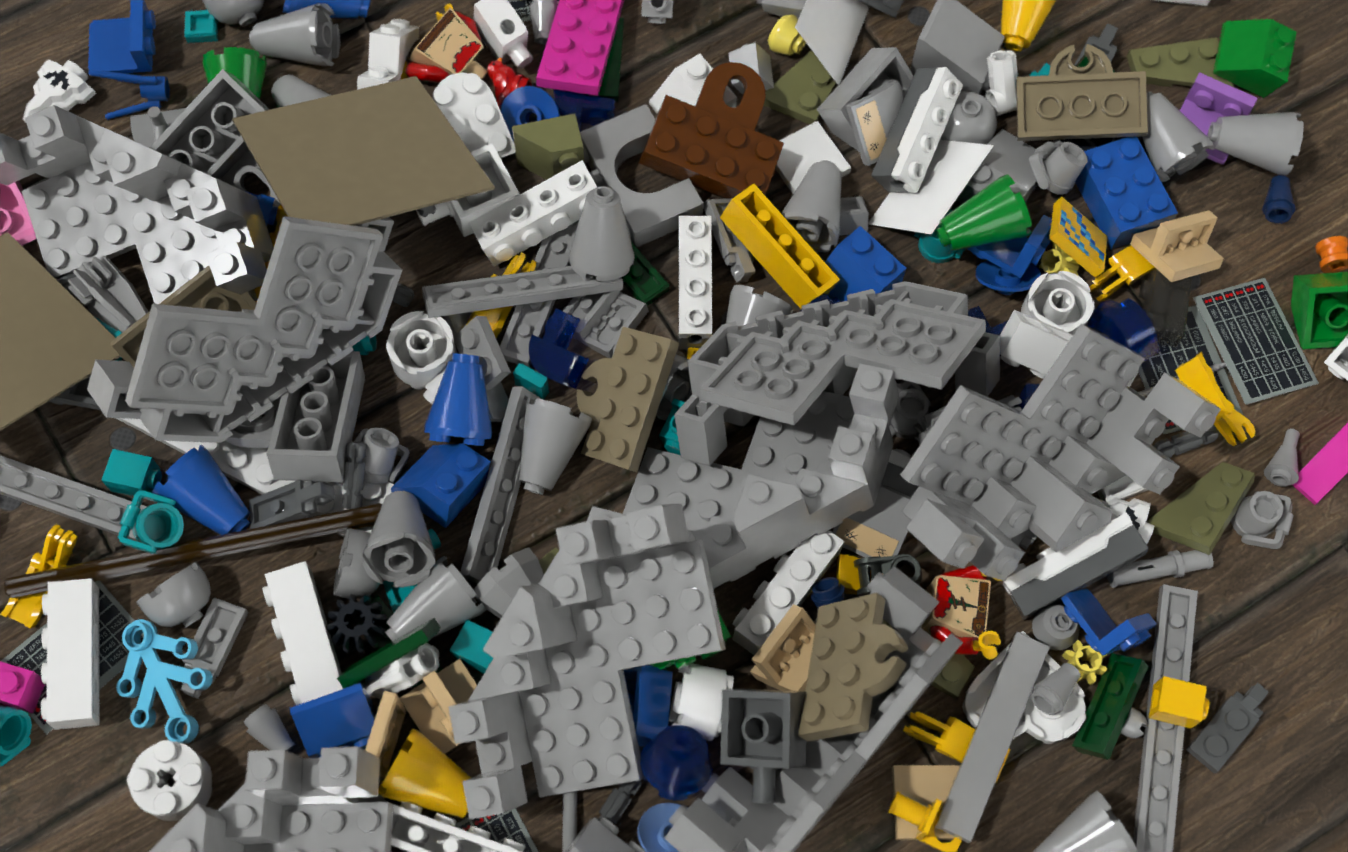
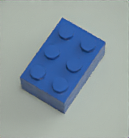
(1123, 191)

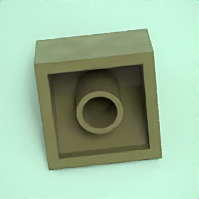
(548, 145)

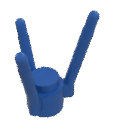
(151, 87)

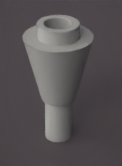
(1284, 465)

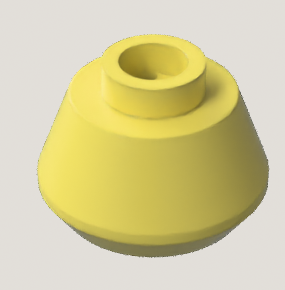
(785, 37)

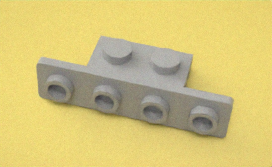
(479, 340)

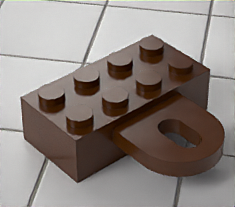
(714, 141)

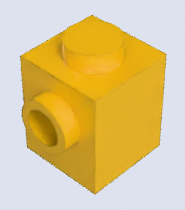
(1178, 702)

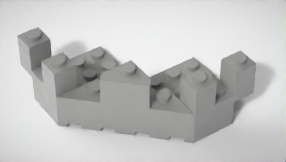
(124, 196)
(790, 359)
(216, 368)
(1006, 471)
(791, 482)
(561, 651)
(293, 808)
(733, 823)

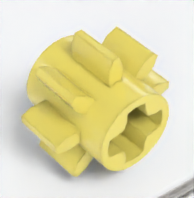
(1057, 260)
(1085, 653)

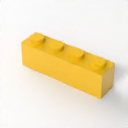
(778, 246)

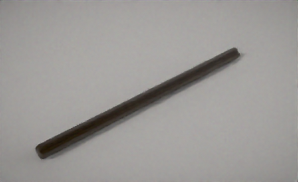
(196, 550)

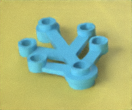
(158, 679)

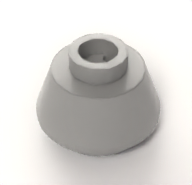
(1055, 628)

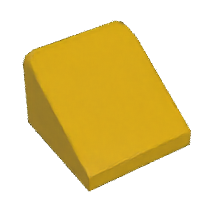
(848, 574)

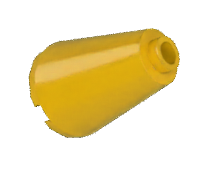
(1022, 21)
(426, 778)

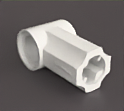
(1002, 81)

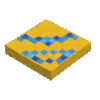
(1078, 237)

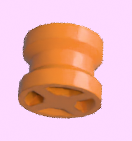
(1333, 254)

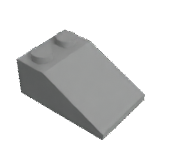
(1005, 157)

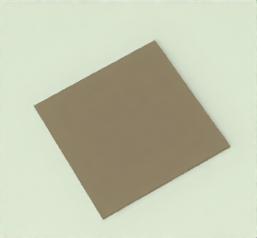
(362, 154)
(44, 335)

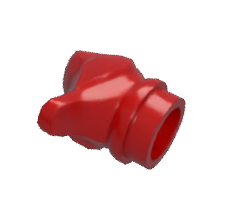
(505, 80)

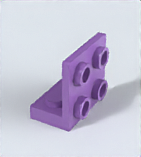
(1214, 99)

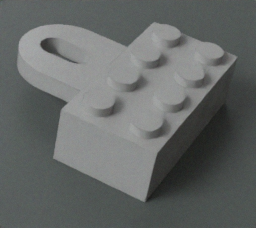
(208, 137)
(311, 426)

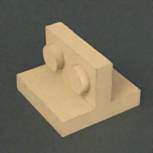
(1180, 246)
(786, 653)
(431, 699)

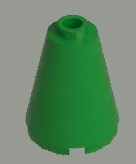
(240, 62)
(986, 218)

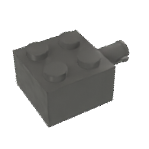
(762, 733)

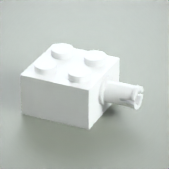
(471, 207)

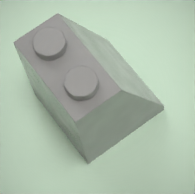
(957, 41)

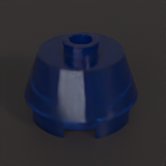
(676, 762)

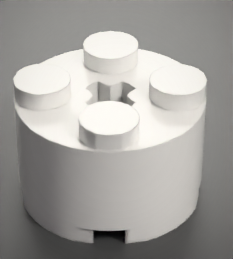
(1060, 301)
(418, 332)
(699, 699)
(156, 766)

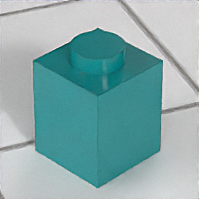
(130, 473)
(470, 646)

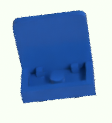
(123, 43)
(1017, 254)
(1100, 629)

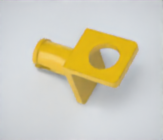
(924, 818)

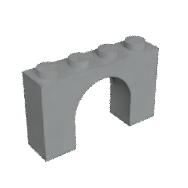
(646, 214)

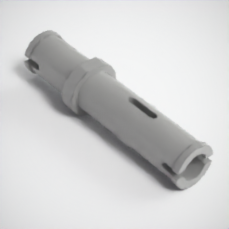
(1173, 564)

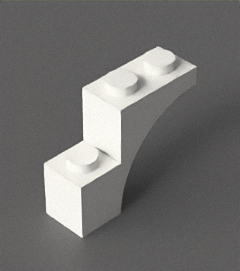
(388, 52)

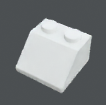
(686, 83)

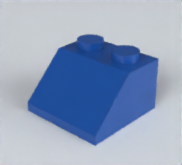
(863, 265)
(445, 480)
(649, 700)
(335, 720)

